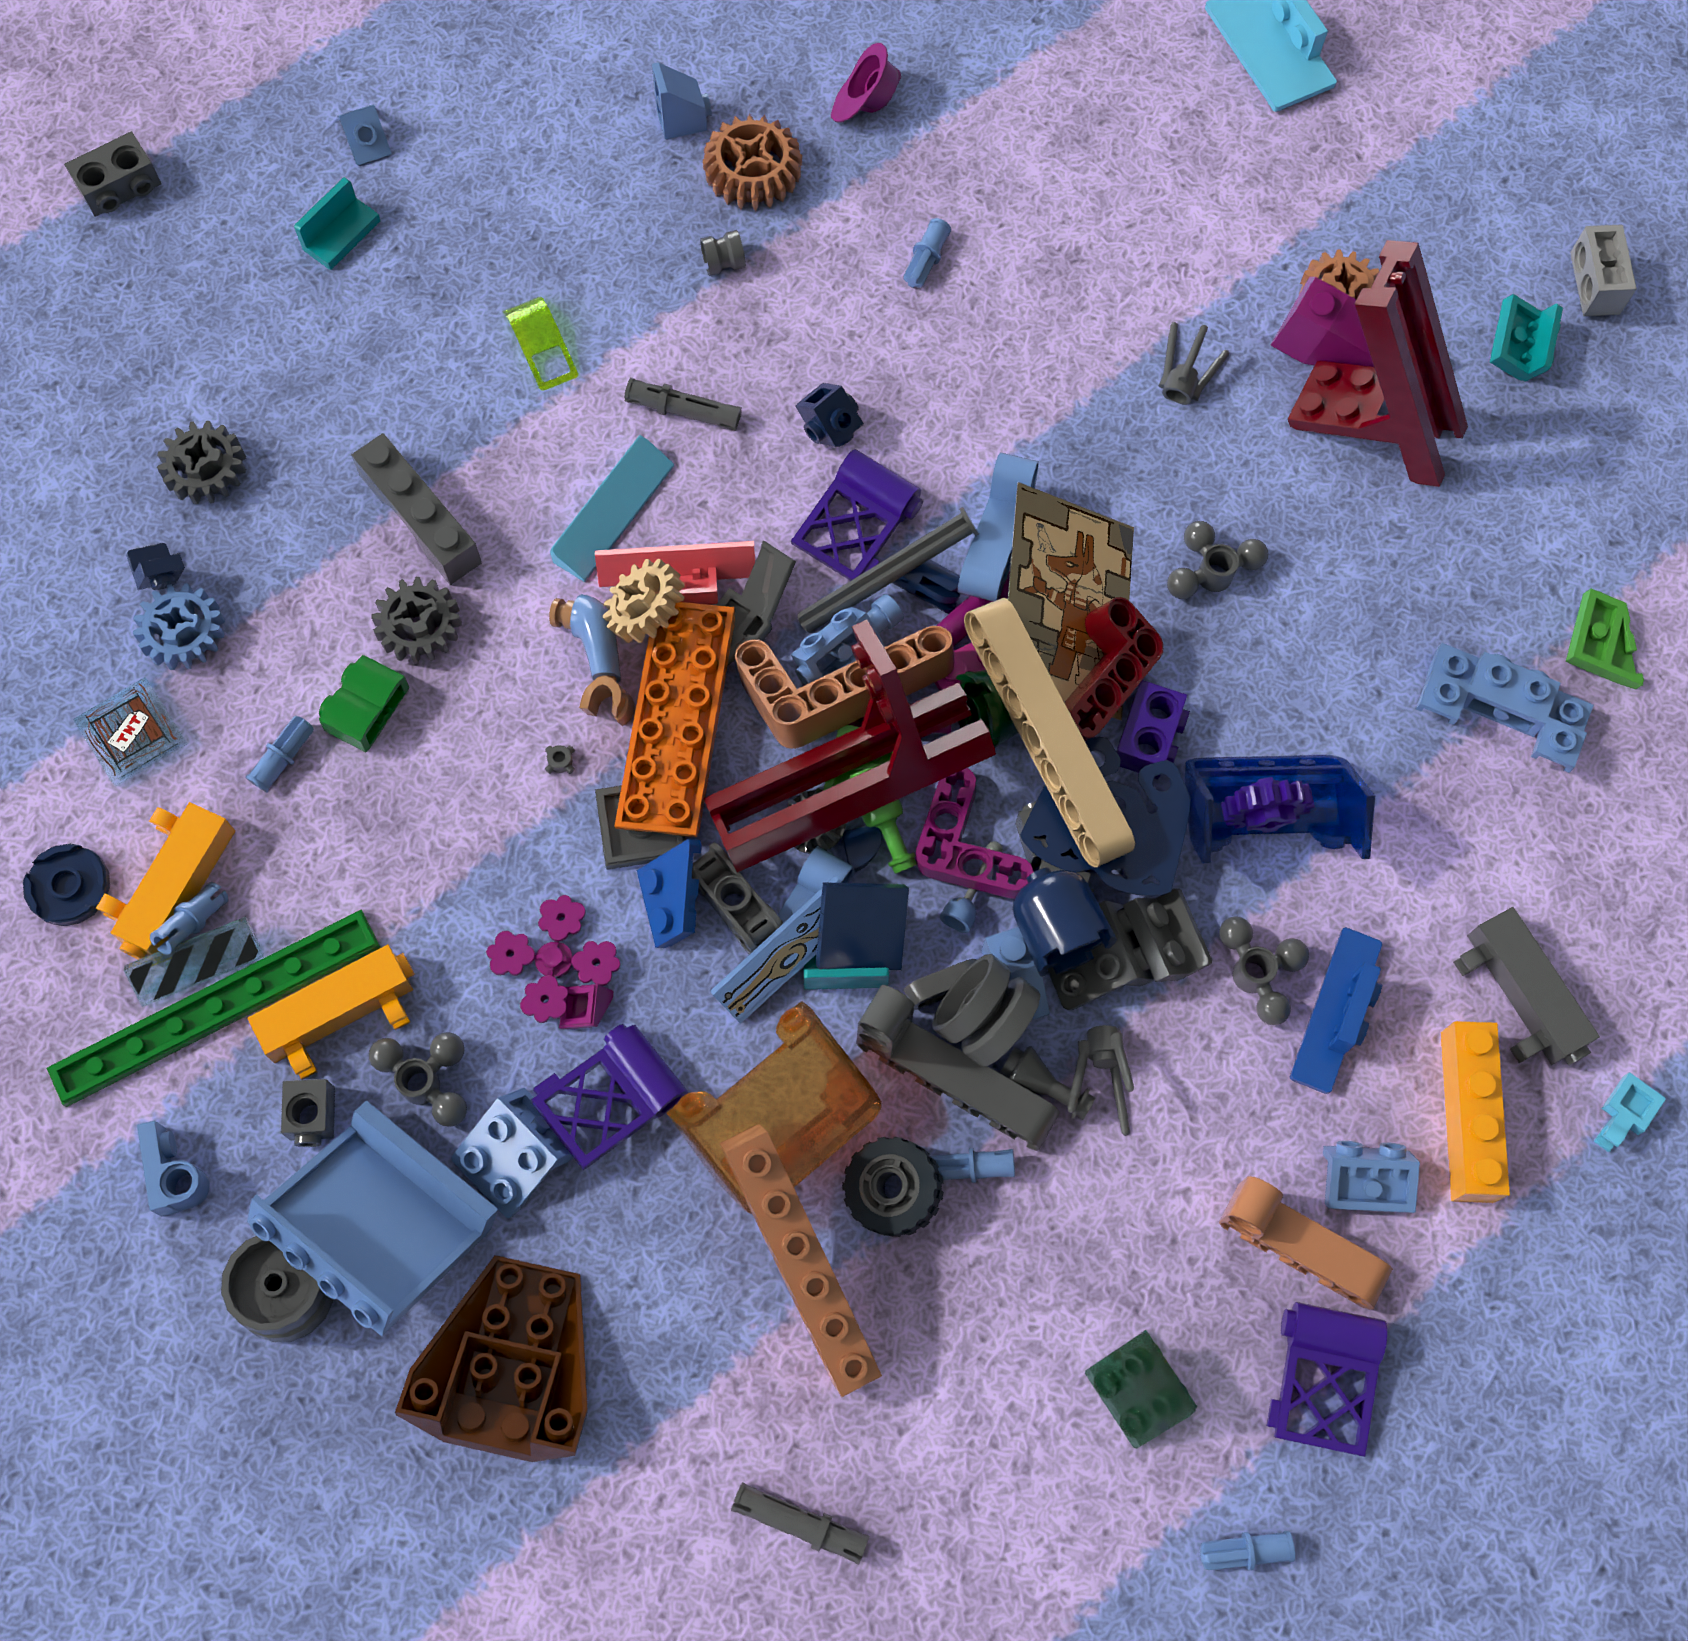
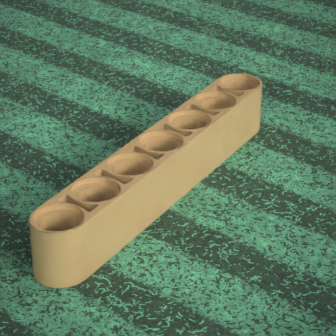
(1049, 732)

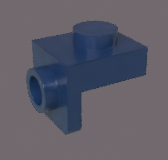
(154, 566)

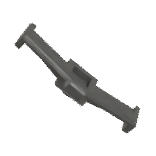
(759, 598)

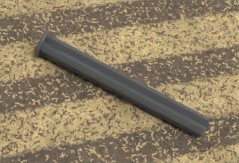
(887, 571)

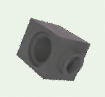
(299, 1095)

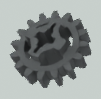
(204, 464)
(412, 601)

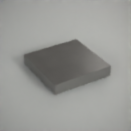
(628, 847)

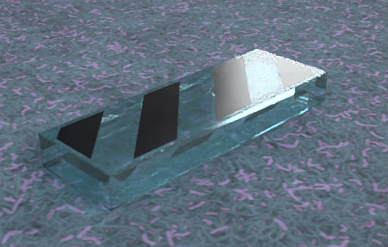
(194, 961)

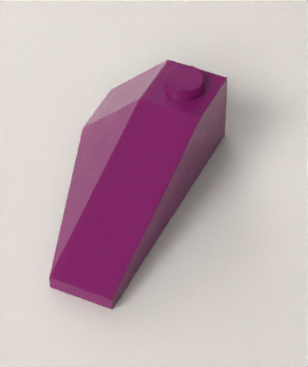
(1323, 327)

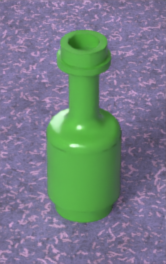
(885, 820)

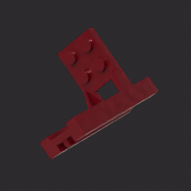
(1408, 372)
(887, 727)

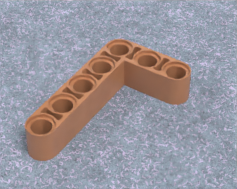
(837, 698)

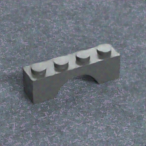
(418, 507)

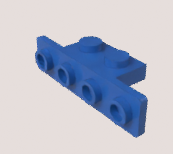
(1339, 1010)

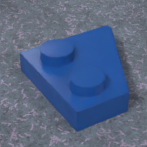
(671, 893)

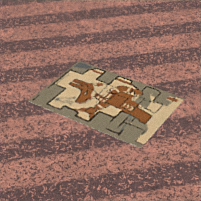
(1060, 572)

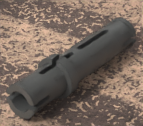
(668, 400)
(807, 1526)

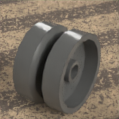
(986, 1010)
(260, 1304)

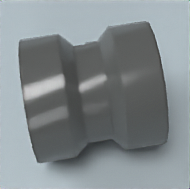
(723, 252)

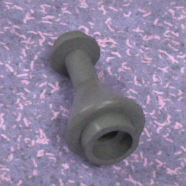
(1031, 1073)

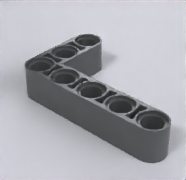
(942, 1068)

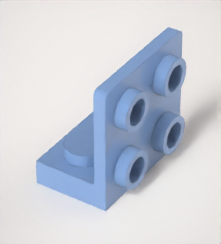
(510, 1152)

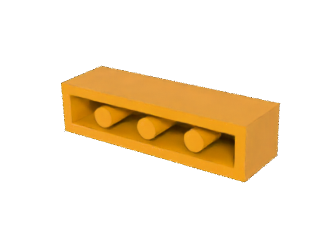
(1474, 1112)

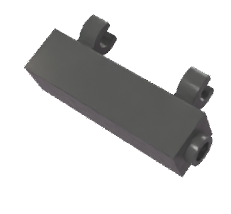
(1532, 988)

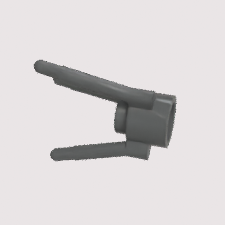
(1182, 382)
(1106, 1051)

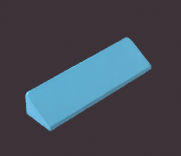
(611, 508)

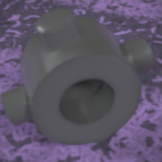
(559, 759)

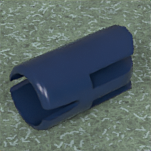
(933, 585)

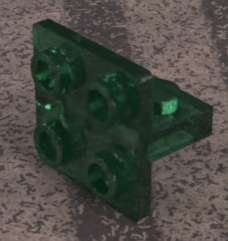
(1141, 1390)

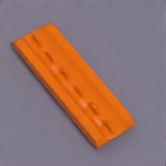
(676, 722)

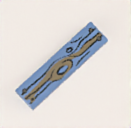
(772, 961)

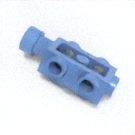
(831, 647)

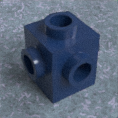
(829, 415)

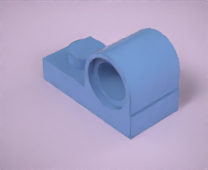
(818, 868)
(162, 1174)

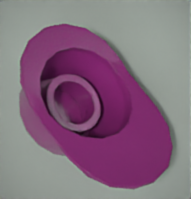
(868, 86)

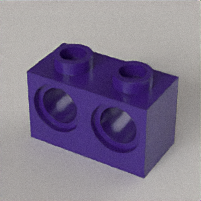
(1145, 728)

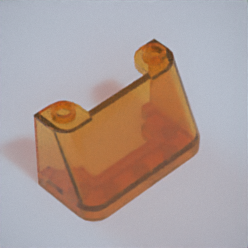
(801, 1094)

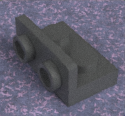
(1168, 936)

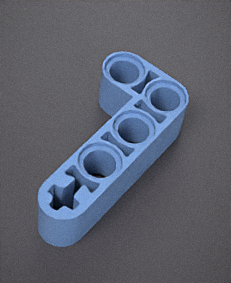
(991, 551)

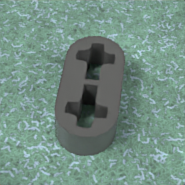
(936, 985)

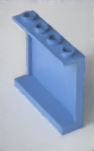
(373, 1219)

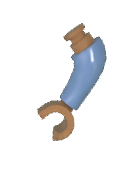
(586, 622)

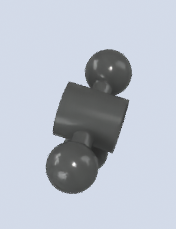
(1200, 538)
(1290, 955)
(445, 1050)

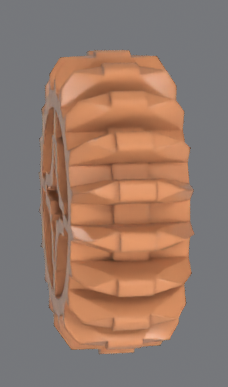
(756, 173)

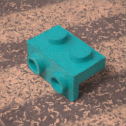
(1525, 338)

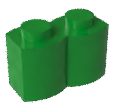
(363, 702)

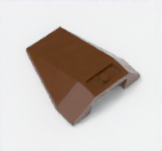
(506, 1366)

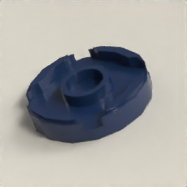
(75, 893)

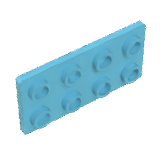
(1277, 46)

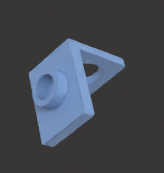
(365, 134)

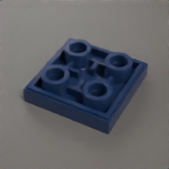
(862, 925)

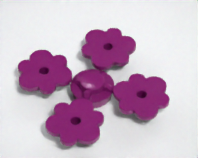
(553, 959)

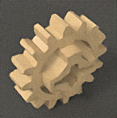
(643, 600)

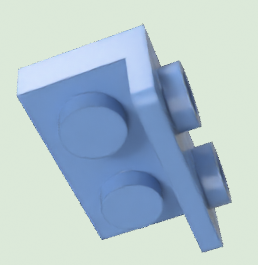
(1371, 1177)

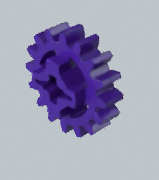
(1267, 805)

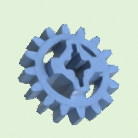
(179, 626)

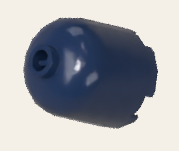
(1060, 920)

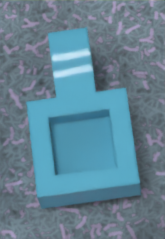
(1631, 1108)

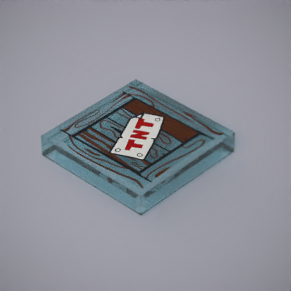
(130, 731)

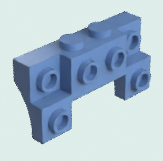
(1508, 696)

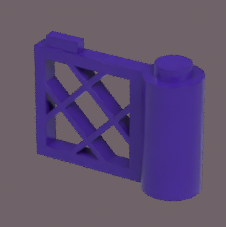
(875, 491)
(635, 1071)
(1336, 1340)

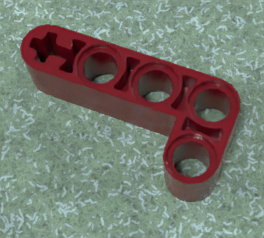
(1129, 652)

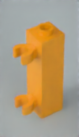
(174, 876)
(332, 1004)

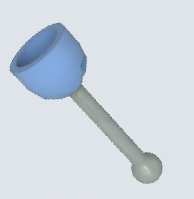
(961, 912)

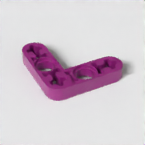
(956, 853)

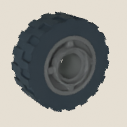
(867, 1179)

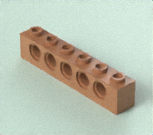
(800, 1259)

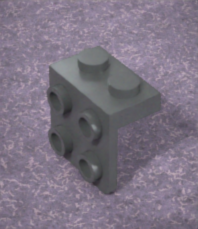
(1109, 969)

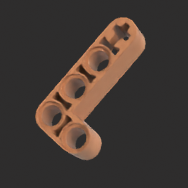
(1304, 1244)

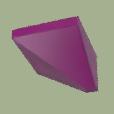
(585, 1006)

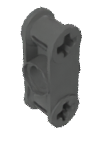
(751, 919)

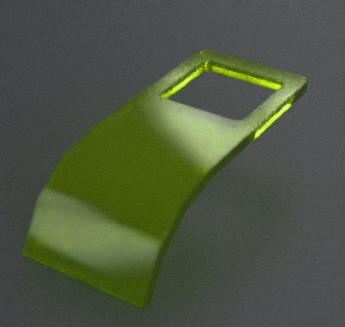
(538, 333)

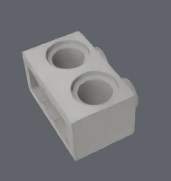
(1603, 270)

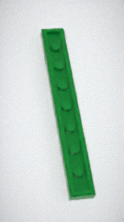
(212, 1008)

